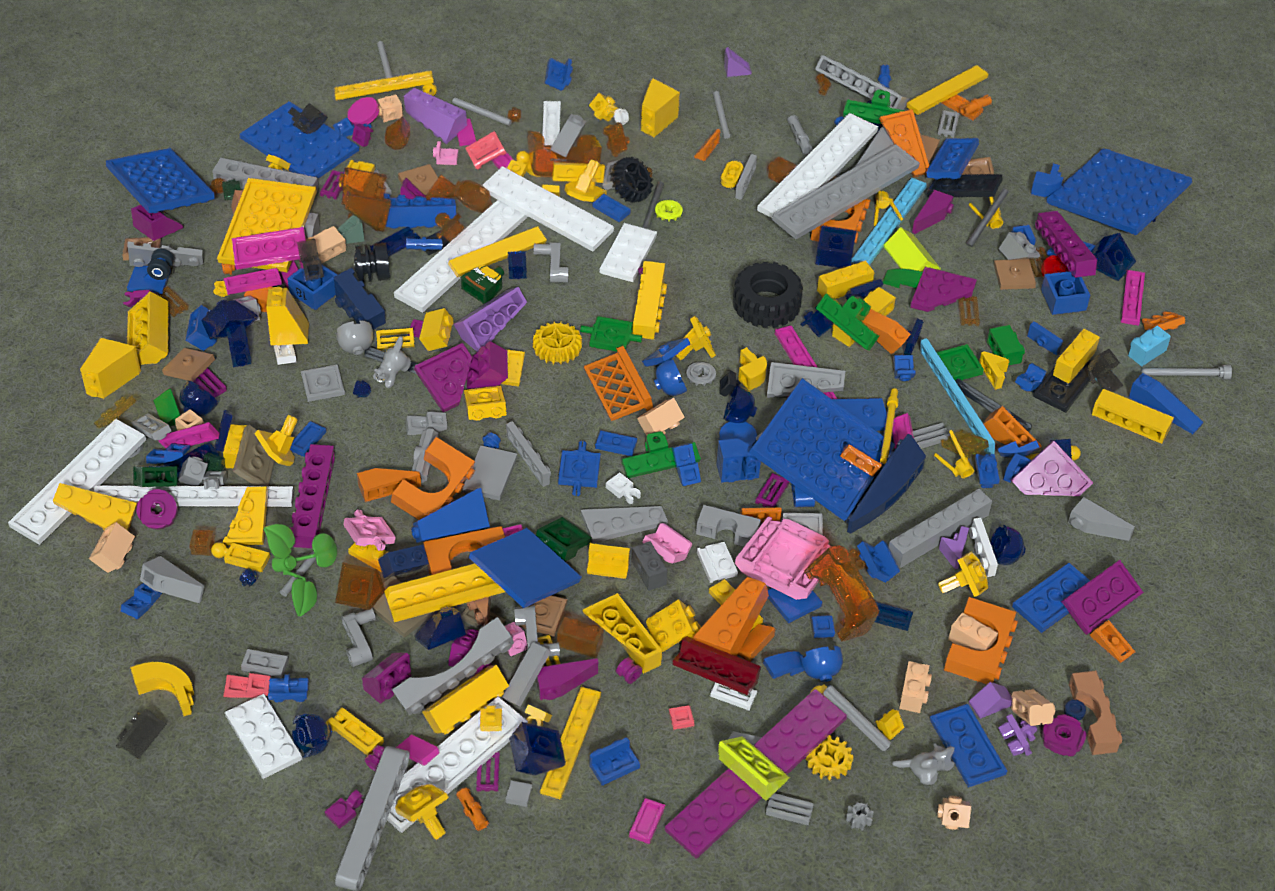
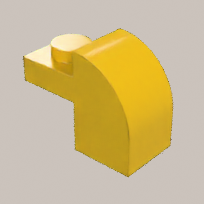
(753, 370)

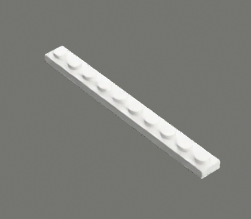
(196, 495)

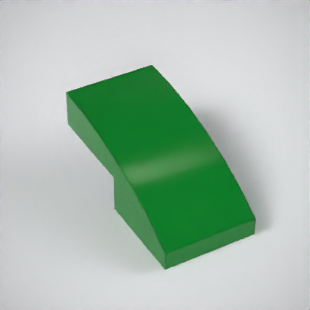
(907, 277)

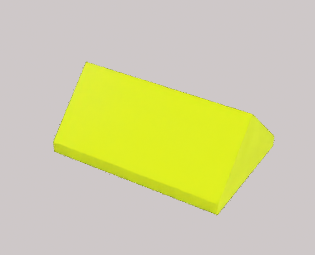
(909, 252)
(752, 766)

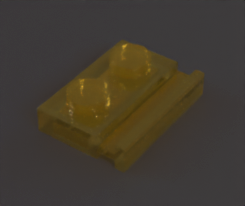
(110, 415)
(968, 442)

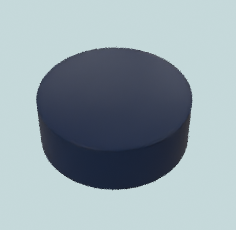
(1075, 709)

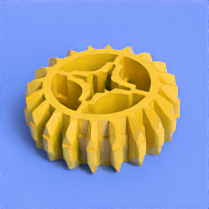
(557, 342)

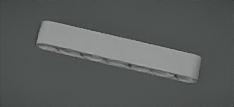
(372, 819)

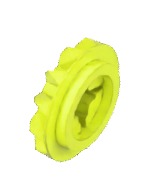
(669, 205)

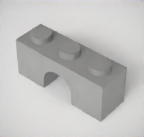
(714, 520)

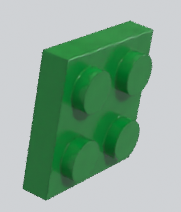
(961, 362)

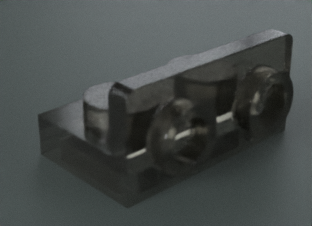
(141, 734)

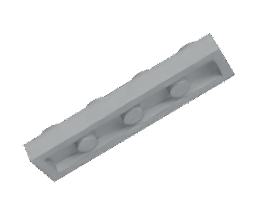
(527, 453)

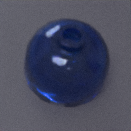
(196, 399)
(740, 406)
(1009, 544)
(311, 730)

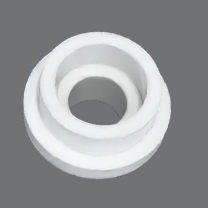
(621, 116)

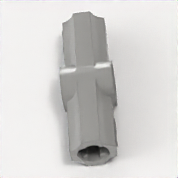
(419, 464)

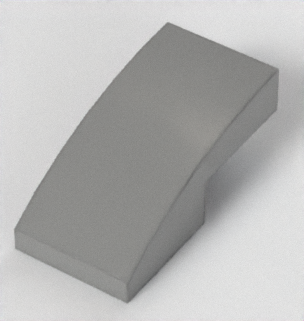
(433, 420)

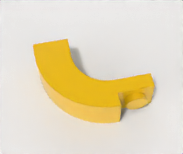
(166, 677)

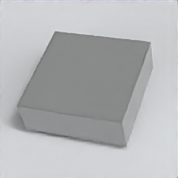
(519, 793)

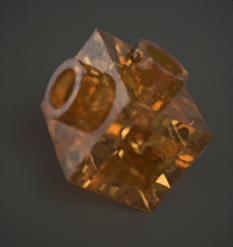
(780, 169)

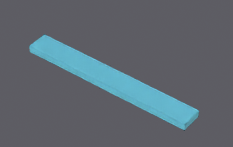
(889, 222)
(956, 394)

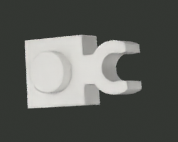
(622, 486)

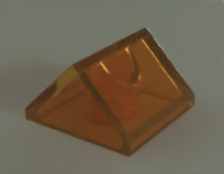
(359, 586)

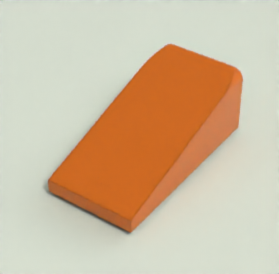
(1112, 641)

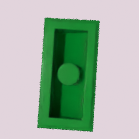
(167, 408)

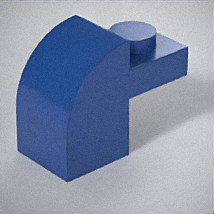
(1046, 184)

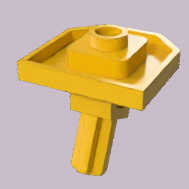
(585, 188)
(698, 339)
(279, 443)
(971, 573)
(421, 805)

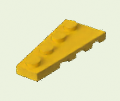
(95, 507)

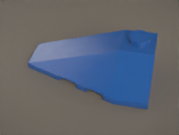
(1158, 396)

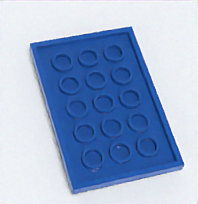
(307, 153)
(160, 180)

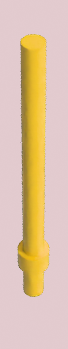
(892, 404)

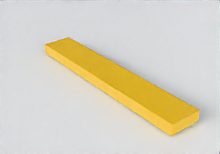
(384, 85)
(947, 90)
(496, 251)
(572, 741)

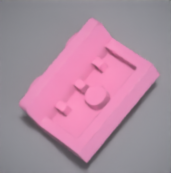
(669, 544)

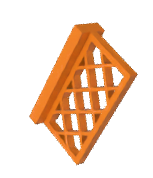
(630, 375)

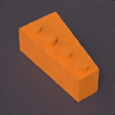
(735, 617)

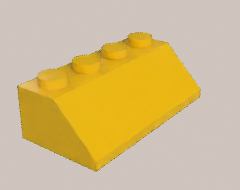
(149, 328)

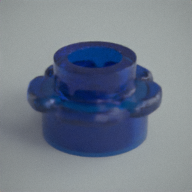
(248, 577)

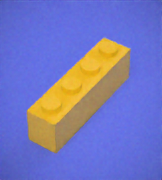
(879, 301)
(1132, 416)
(465, 699)

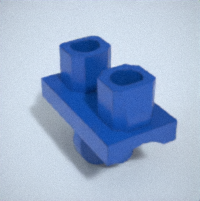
(987, 470)
(288, 689)

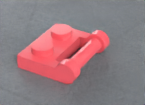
(483, 147)

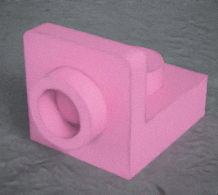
(445, 156)
(518, 637)

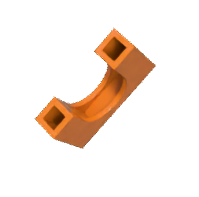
(857, 214)
(456, 468)
(443, 550)
(983, 665)

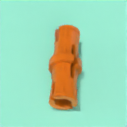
(975, 105)
(472, 809)

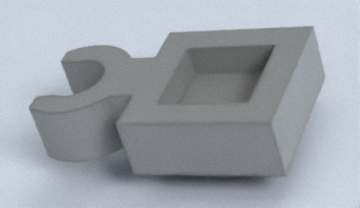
(214, 479)

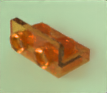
(442, 189)

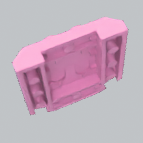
(781, 554)

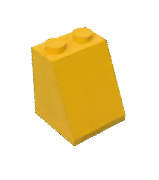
(659, 108)
(285, 319)
(109, 367)

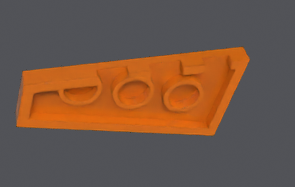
(905, 133)

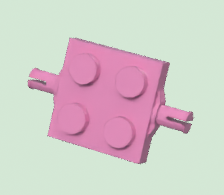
(369, 530)

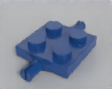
(579, 468)

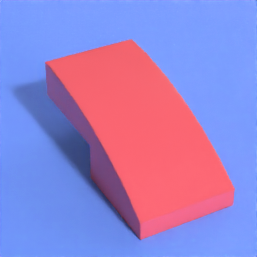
(246, 687)

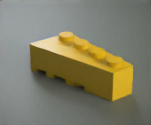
(650, 300)

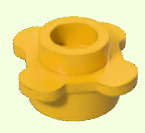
(220, 289)

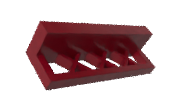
(719, 663)

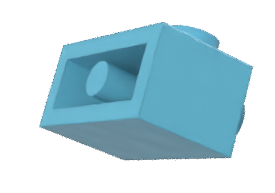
(1149, 345)

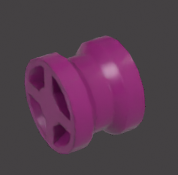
(629, 670)
(373, 759)

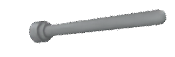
(1223, 372)

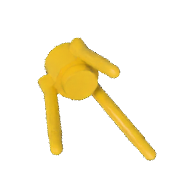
(883, 202)
(996, 221)
(963, 465)

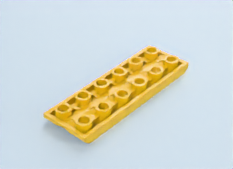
(439, 591)

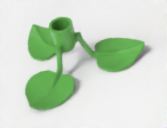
(280, 541)

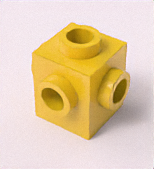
(606, 108)

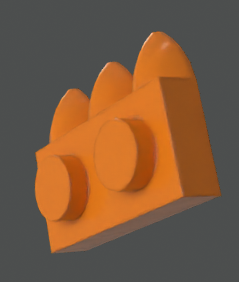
(1168, 321)

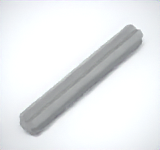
(857, 718)

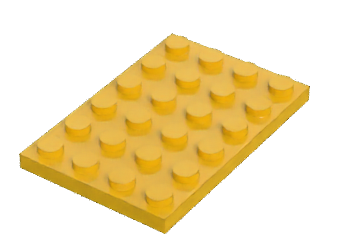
(264, 209)

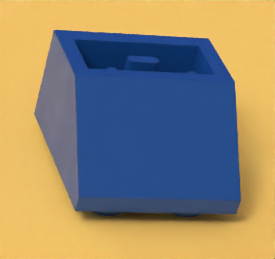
(735, 461)

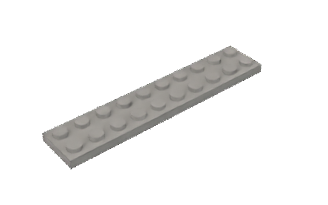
(845, 191)

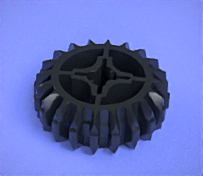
(635, 177)

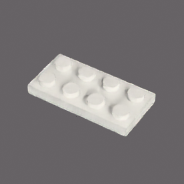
(628, 252)
(263, 736)

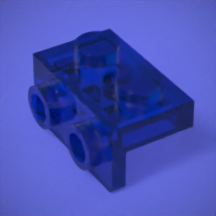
(817, 322)

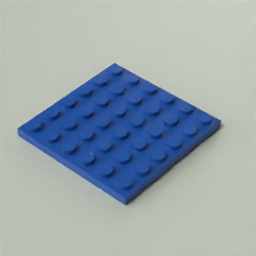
(1119, 191)
(806, 447)

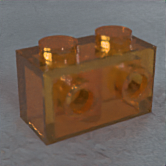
(580, 637)

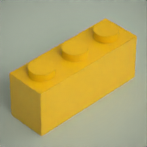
(842, 280)
(1076, 356)

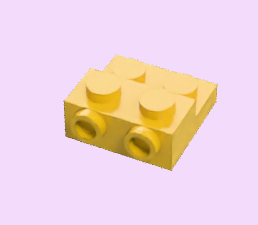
(485, 403)

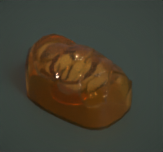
(397, 134)
(473, 196)

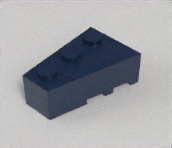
(356, 301)

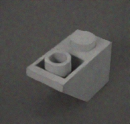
(1018, 247)

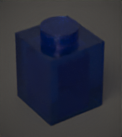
(517, 265)

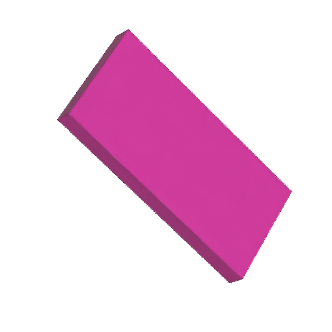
(267, 248)

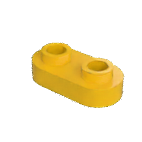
(731, 174)

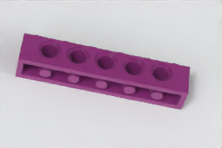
(1066, 244)
(313, 494)

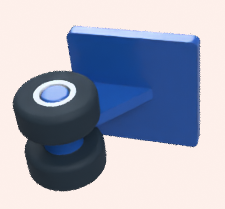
(154, 275)

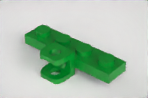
(871, 112)
(849, 318)
(657, 457)

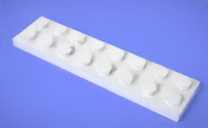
(548, 209)
(85, 471)
(458, 757)

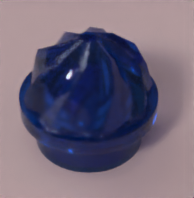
(361, 389)

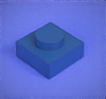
(822, 626)

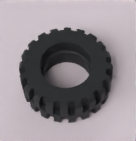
(767, 310)

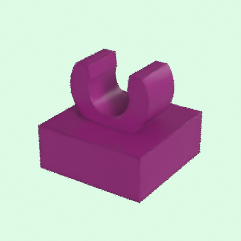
(361, 134)

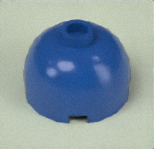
(669, 378)
(822, 663)

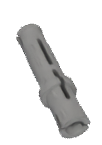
(801, 138)

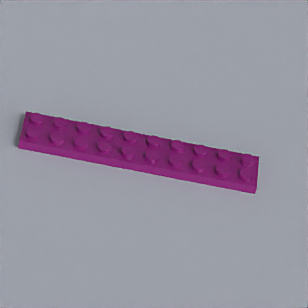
(731, 797)

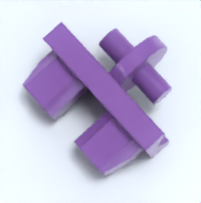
(1020, 744)

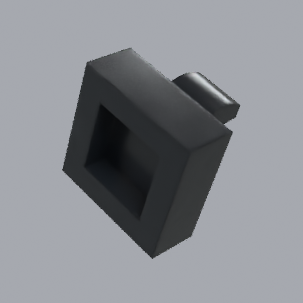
(728, 383)

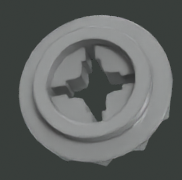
(696, 369)

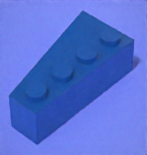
(417, 211)

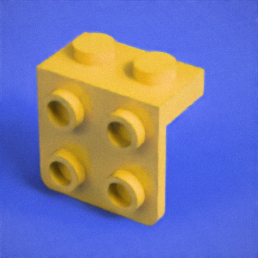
(673, 624)

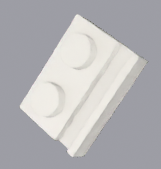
(717, 562)

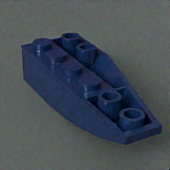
(891, 483)

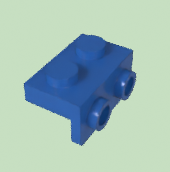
(558, 74)
(878, 560)
(613, 761)

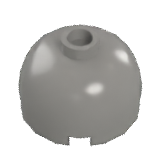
(355, 337)

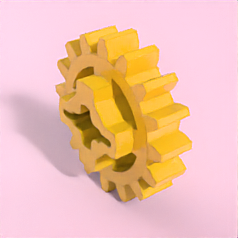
(829, 758)

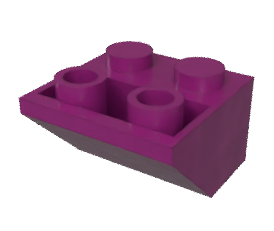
(154, 224)
(488, 367)
(387, 676)

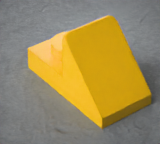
(994, 368)

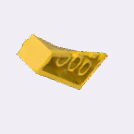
(624, 626)

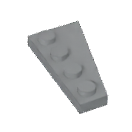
(141, 255)
(785, 378)
(618, 522)

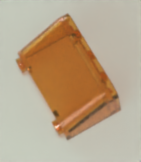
(543, 157)
(364, 197)
(840, 572)

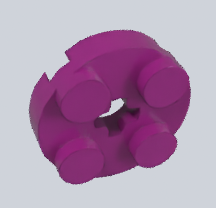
(149, 517)
(1060, 745)

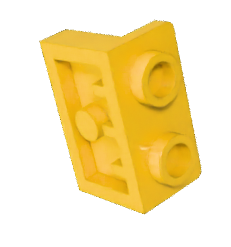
(608, 561)

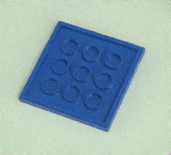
(525, 567)

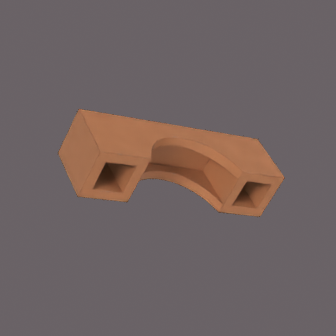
(1103, 734)

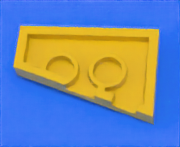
(250, 518)

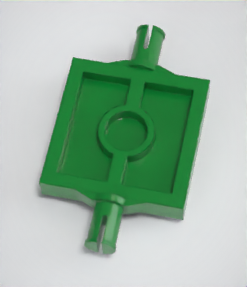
(611, 334)

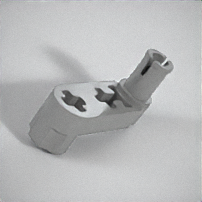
(557, 273)
(527, 617)
(360, 652)

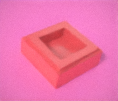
(681, 717)

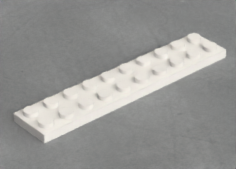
(820, 164)
(437, 276)

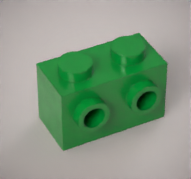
(1006, 344)

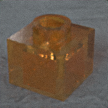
(202, 542)

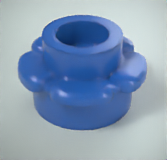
(491, 440)

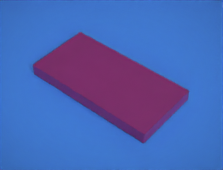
(1102, 597)

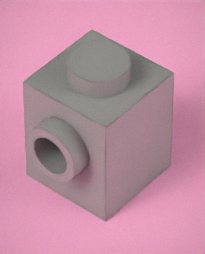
(192, 471)

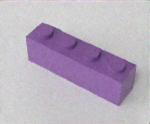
(435, 114)
(486, 321)

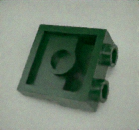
(563, 538)

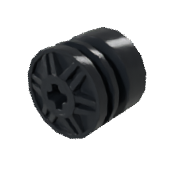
(372, 262)

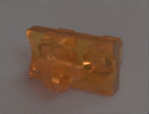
(617, 140)
(451, 227)

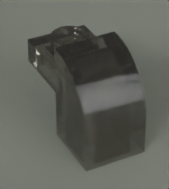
(308, 120)
(309, 259)
(1101, 371)

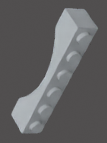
(418, 692)

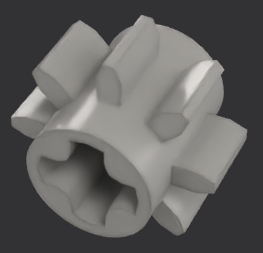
(859, 815)

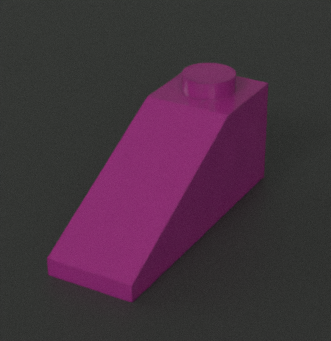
(933, 211)
(560, 679)

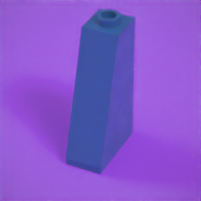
(456, 518)

